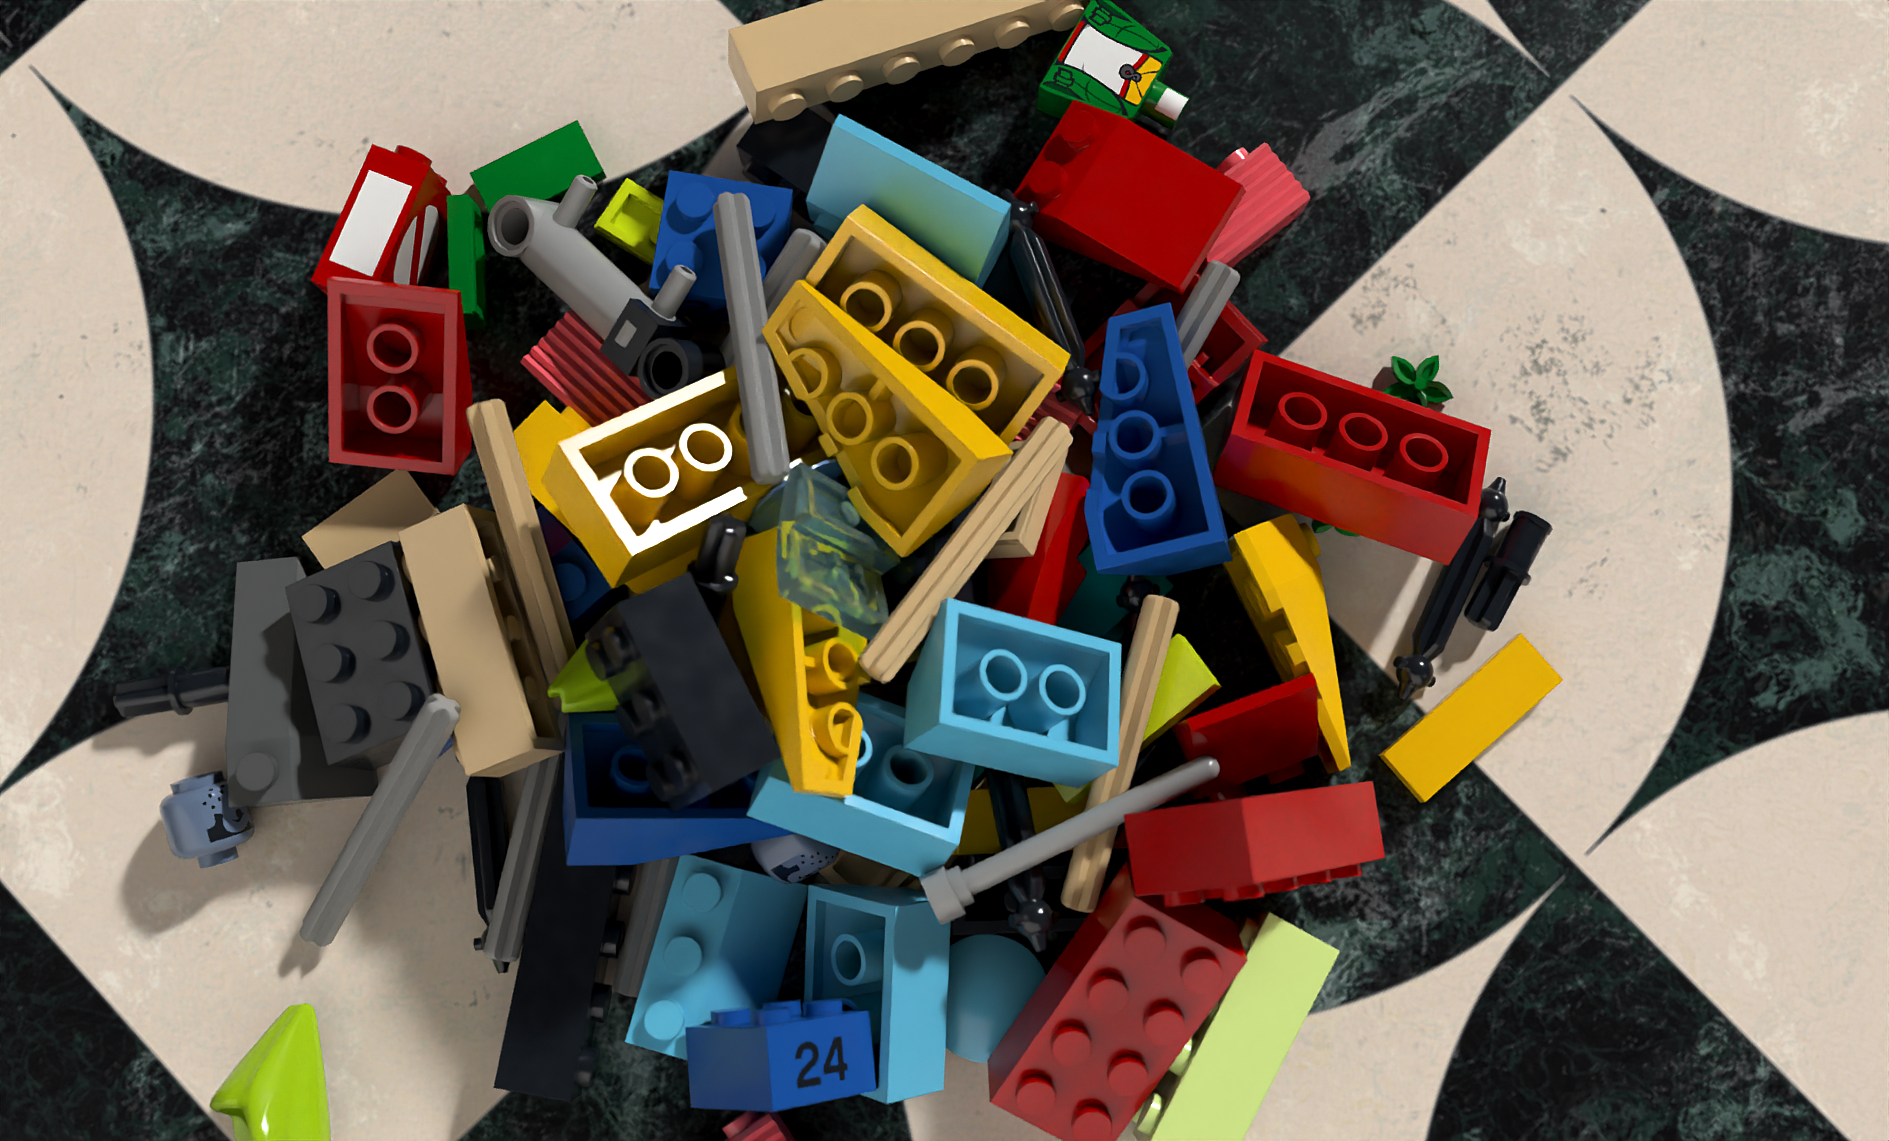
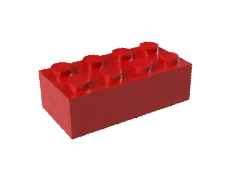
(1353, 457)
(1253, 844)
(1113, 1013)

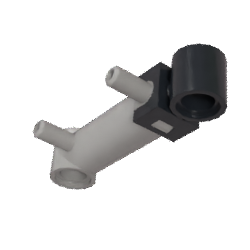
(638, 334)

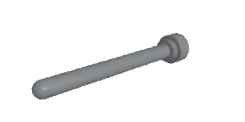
(954, 889)

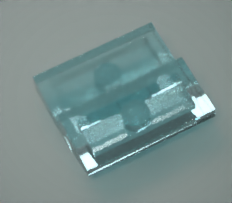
(830, 554)

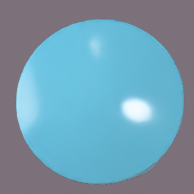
(986, 992)

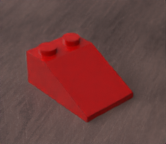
(1127, 197)
(397, 376)
(1253, 737)

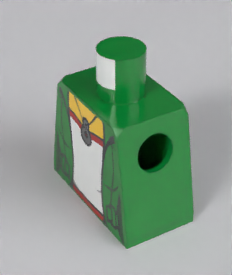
(1113, 67)

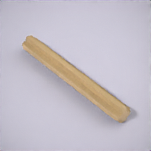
(522, 536)
(965, 549)
(1137, 695)

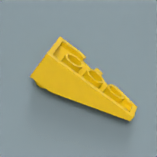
(894, 431)
(1286, 602)
(804, 675)

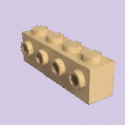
(480, 641)

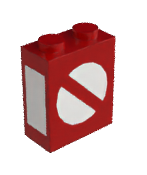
(389, 222)

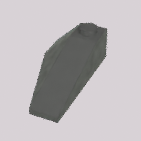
(271, 719)

